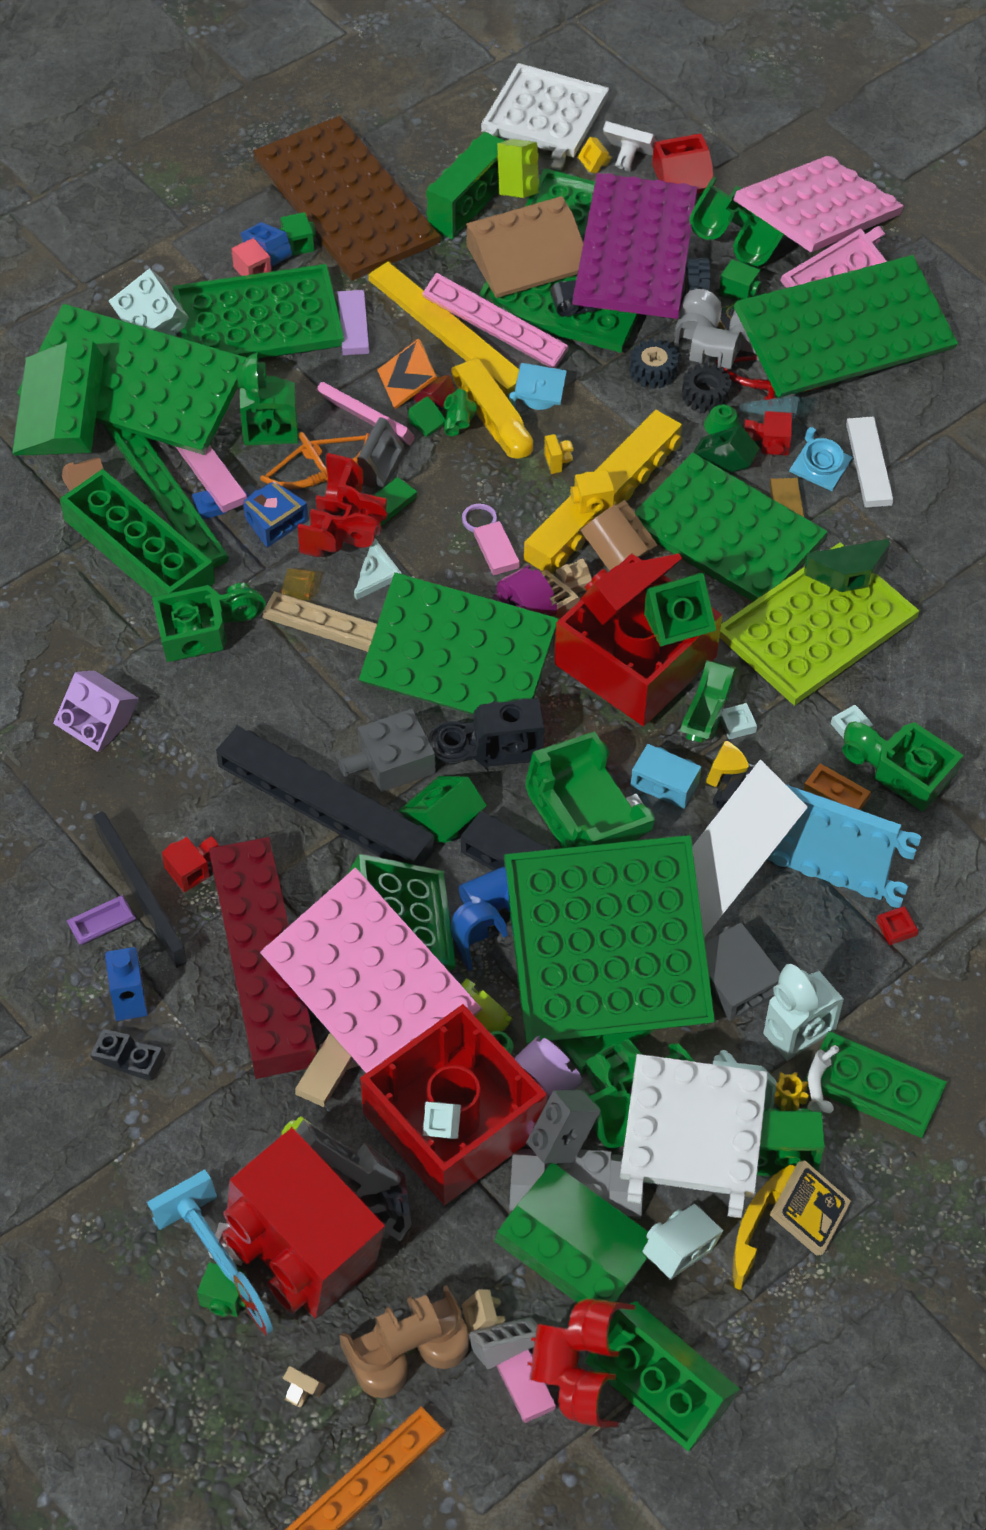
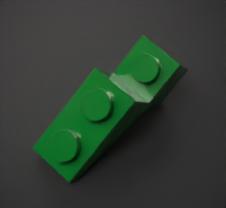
(708, 703)

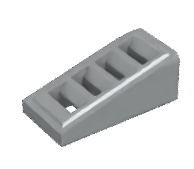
(502, 1341)

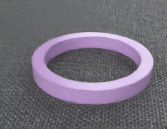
(473, 507)

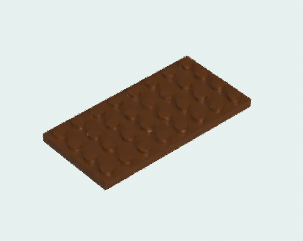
(348, 196)

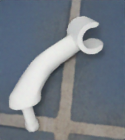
(818, 1067)

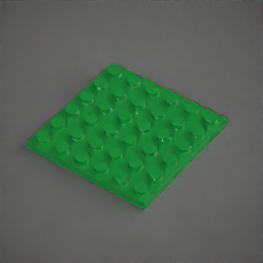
(608, 939)

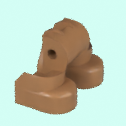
(432, 1329)

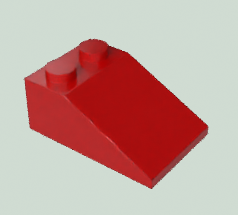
(616, 589)

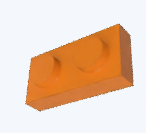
(836, 787)

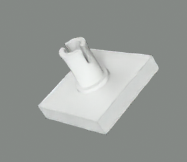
(630, 141)

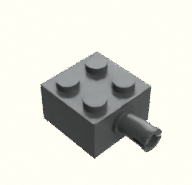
(392, 751)

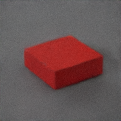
(897, 925)

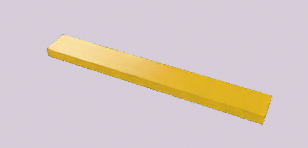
(444, 325)

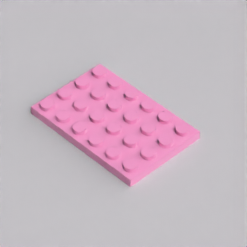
(818, 203)
(364, 972)

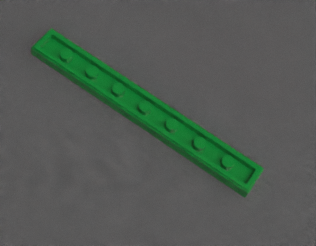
(167, 493)

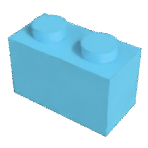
(665, 776)

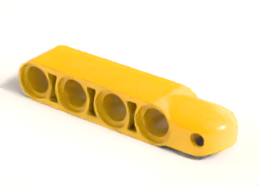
(493, 408)

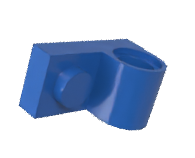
(271, 240)

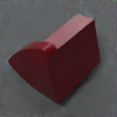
(437, 390)

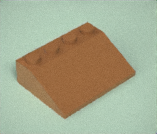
(526, 246)

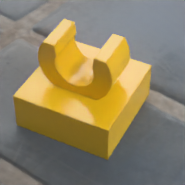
(594, 155)
(557, 453)

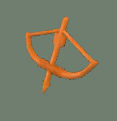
(310, 452)

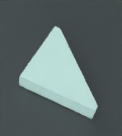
(375, 572)

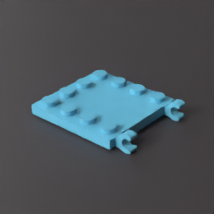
(845, 847)

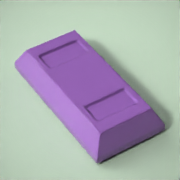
(101, 920)

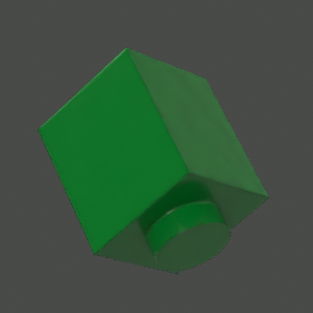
(739, 281)

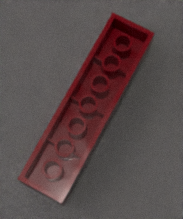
(252, 918)

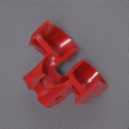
(345, 493)
(557, 1358)

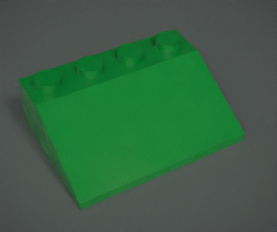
(59, 400)
(416, 897)
(574, 1238)

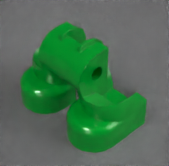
(718, 209)
(610, 1081)

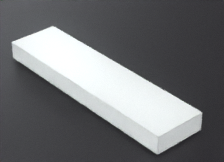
(869, 462)

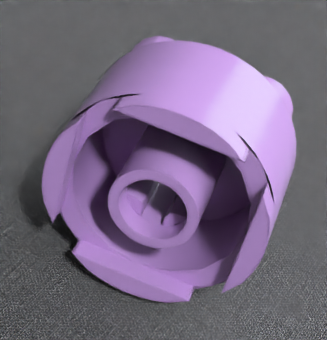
(548, 1066)

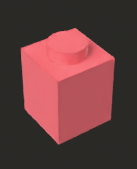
(250, 258)

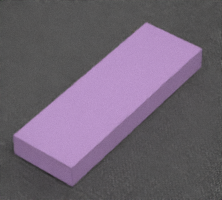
(353, 322)

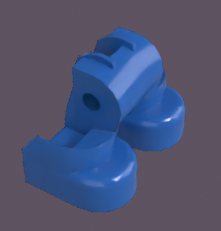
(480, 907)

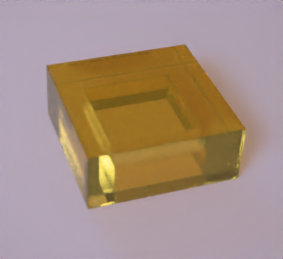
(298, 583)

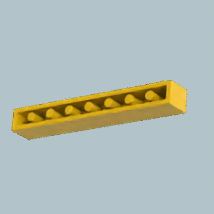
(628, 467)

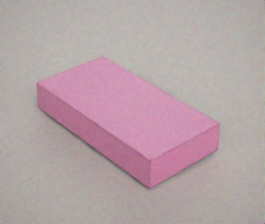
(496, 548)
(530, 1397)

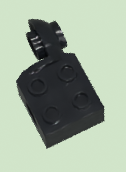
(497, 736)

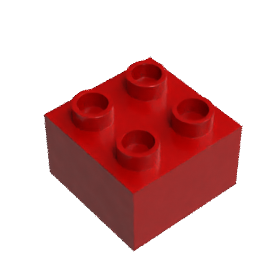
(625, 659)
(461, 1066)
(301, 1225)

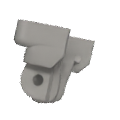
(699, 322)

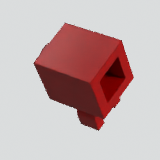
(774, 432)
(187, 863)

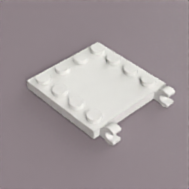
(546, 110)
(694, 1128)

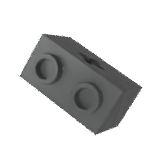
(563, 1126)

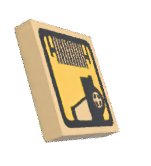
(810, 1208)

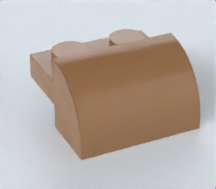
(617, 535)

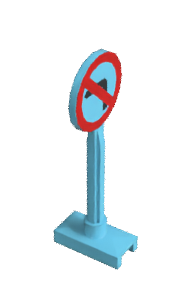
(185, 1202)

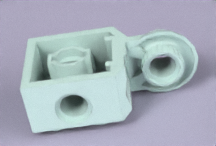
(150, 305)
(801, 1011)

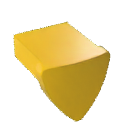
(728, 761)

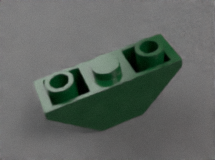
(848, 566)

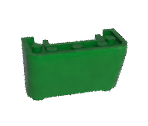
(581, 797)

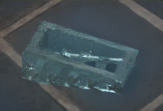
(785, 404)

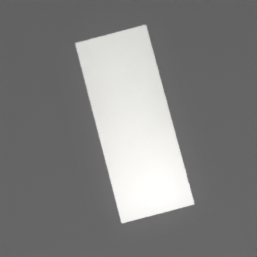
(742, 839)

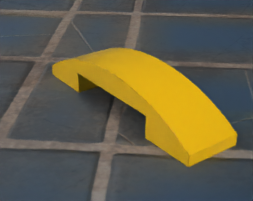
(744, 1254)

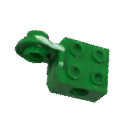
(266, 405)
(194, 618)
(909, 764)

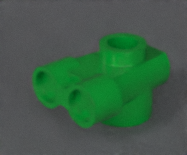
(459, 412)

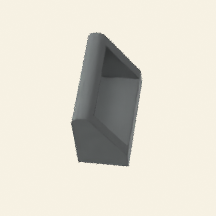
(380, 455)

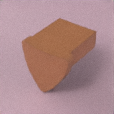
(77, 473)

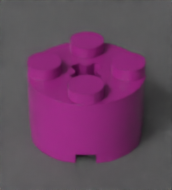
(526, 590)

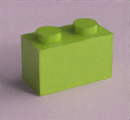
(518, 168)

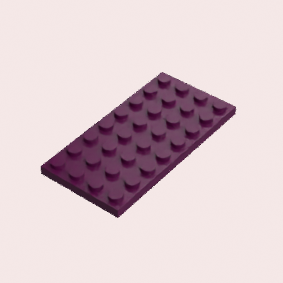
(635, 246)

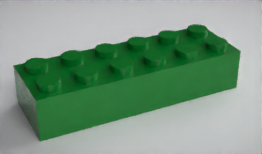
(135, 537)

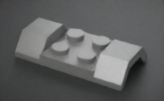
(592, 1168)

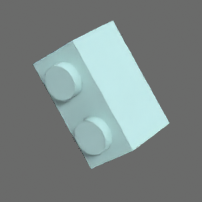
(681, 1240)

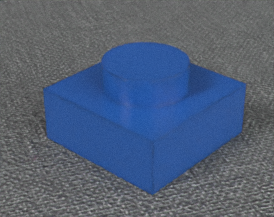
(206, 505)

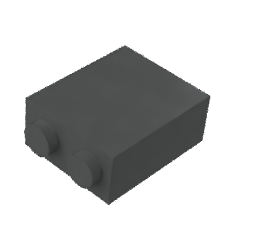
(739, 971)

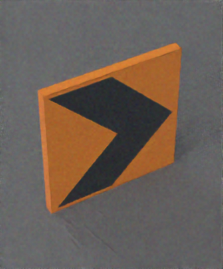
(407, 373)

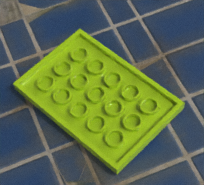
(811, 633)

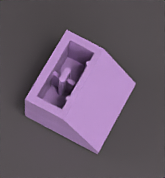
(95, 709)

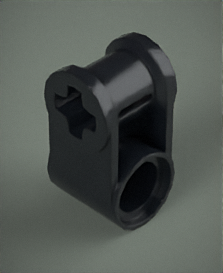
(562, 297)

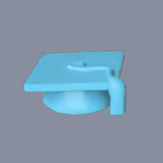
(538, 386)
(821, 461)

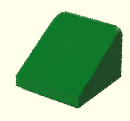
(426, 417)

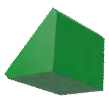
(679, 609)

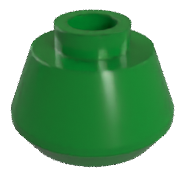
(720, 419)

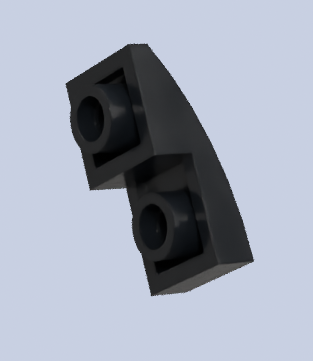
(125, 1055)

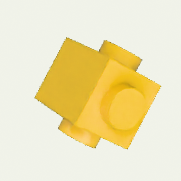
(593, 491)

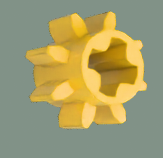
(790, 1092)

